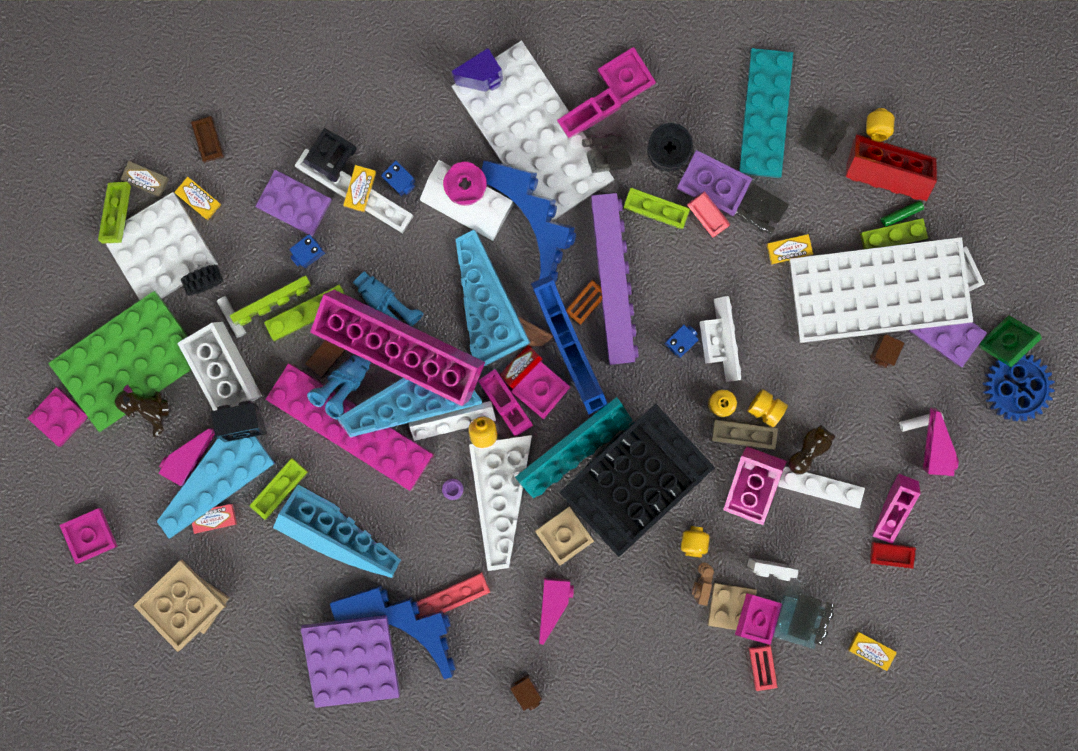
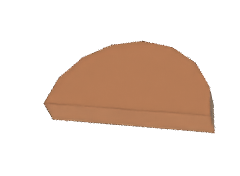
(535, 334)

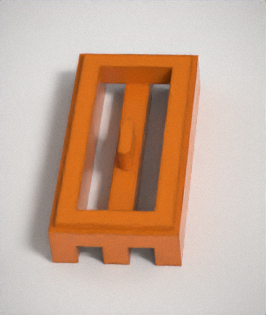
(579, 297)

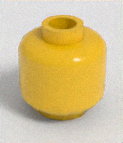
(880, 124)
(715, 405)
(482, 432)
(695, 542)

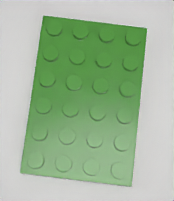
(131, 350)

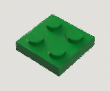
(1010, 341)

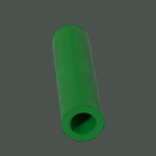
(902, 213)

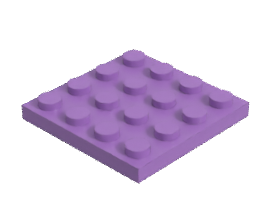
(350, 661)

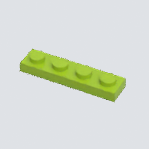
(278, 297)
(296, 317)

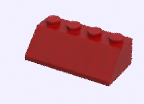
(891, 168)

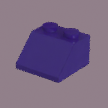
(479, 73)

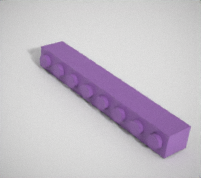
(612, 279)

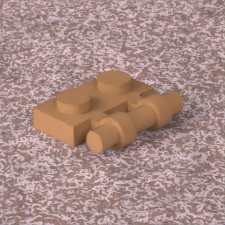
(702, 588)

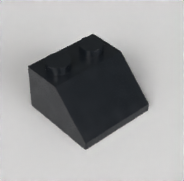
(238, 421)

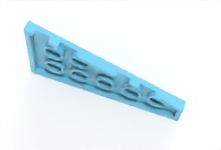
(489, 312)
(398, 405)
(217, 477)

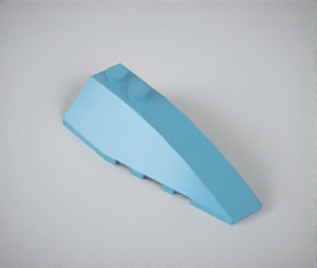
(328, 531)

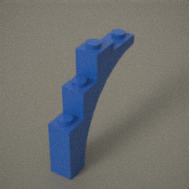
(539, 210)
(568, 344)
(403, 615)

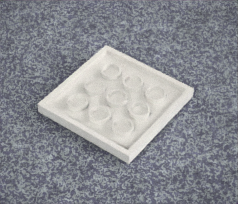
(160, 248)

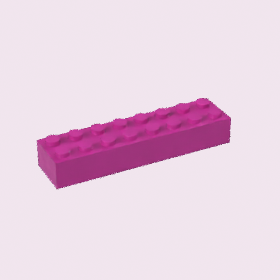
(397, 347)
(383, 449)

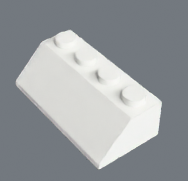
(484, 216)
(219, 366)

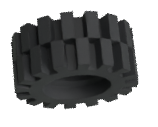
(202, 280)

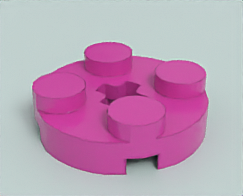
(456, 175)

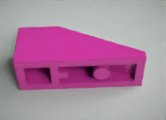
(939, 451)
(183, 461)
(896, 508)
(555, 600)

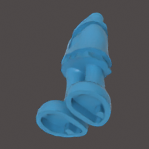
(380, 297)
(347, 378)

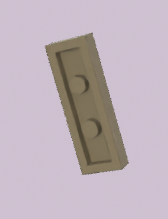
(744, 434)

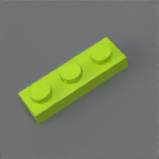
(656, 208)
(114, 212)
(895, 235)
(278, 488)

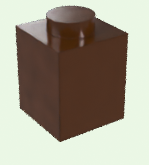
(886, 351)
(526, 693)

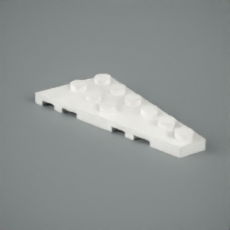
(499, 495)

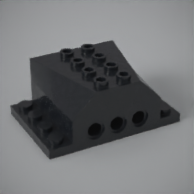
(636, 479)

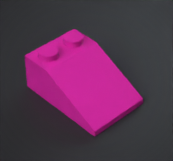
(754, 485)

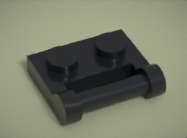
(323, 151)

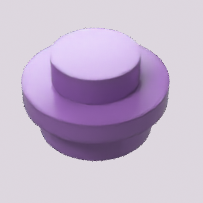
(452, 489)

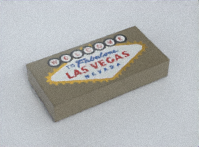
(144, 179)

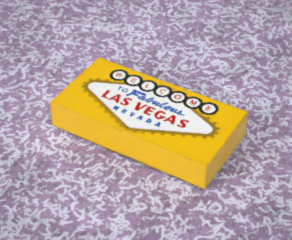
(359, 188)
(197, 198)
(789, 248)
(872, 651)

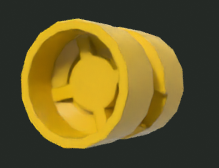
(768, 408)

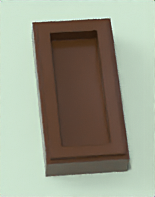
(207, 139)

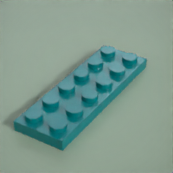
(766, 113)
(574, 448)

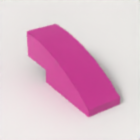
(589, 113)
(505, 403)

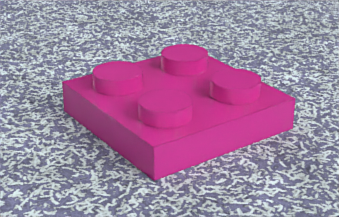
(627, 76)
(541, 390)
(58, 416)
(88, 535)
(758, 619)

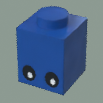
(399, 179)
(306, 251)
(682, 340)

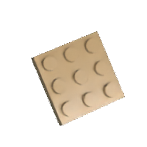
(180, 605)

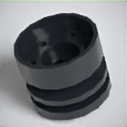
(678, 138)

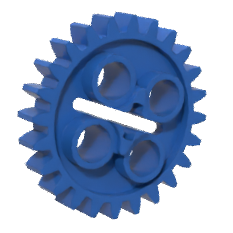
(1008, 403)

